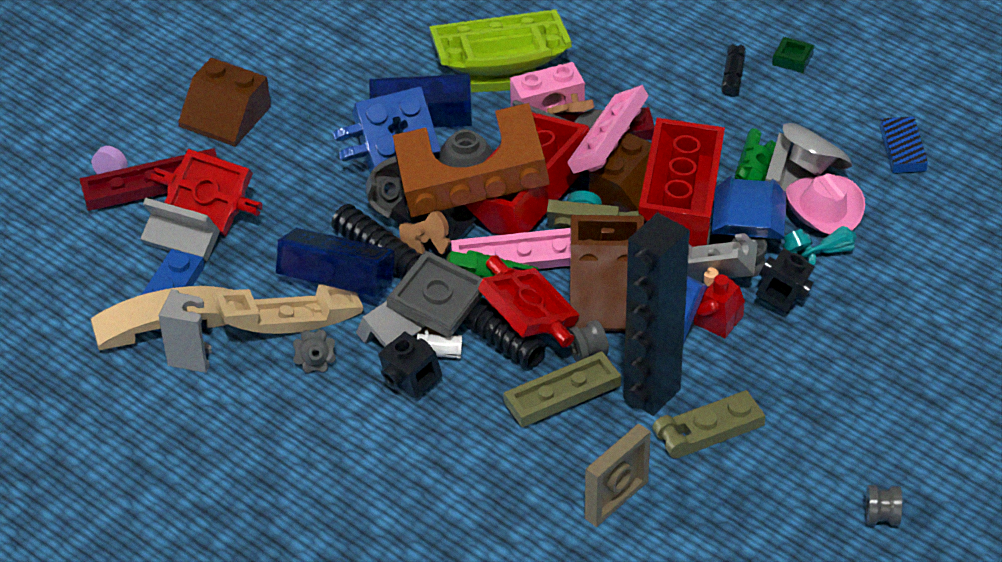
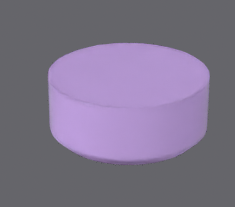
(108, 160)

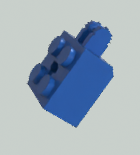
(376, 117)

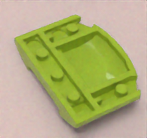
(501, 43)

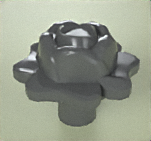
(314, 351)

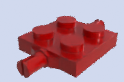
(209, 188)
(528, 301)

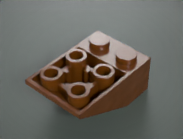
(600, 268)

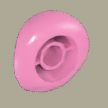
(826, 202)

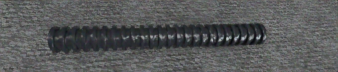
(482, 318)

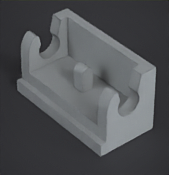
(729, 258)
(183, 332)

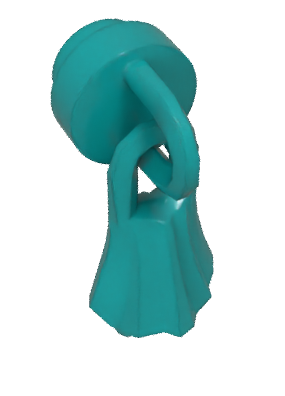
(840, 240)

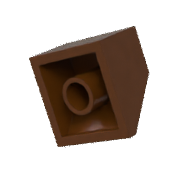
(224, 102)
(623, 175)

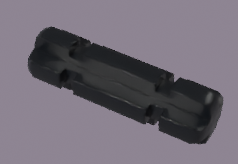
(733, 69)

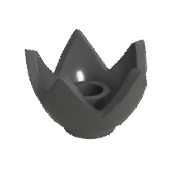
(464, 149)
(383, 173)

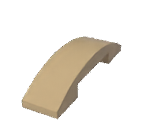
(288, 313)
(140, 314)

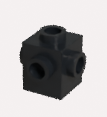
(785, 280)
(410, 364)

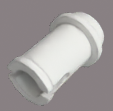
(443, 345)

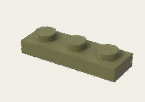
(562, 389)

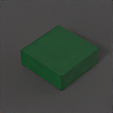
(793, 55)

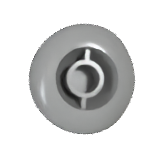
(814, 151)

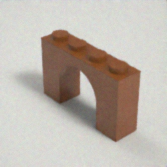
(436, 186)

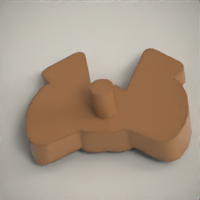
(572, 108)
(433, 228)

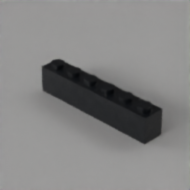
(655, 313)

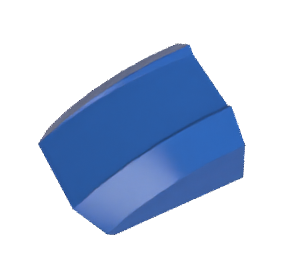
(749, 208)

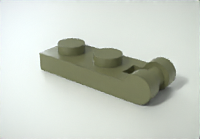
(709, 424)

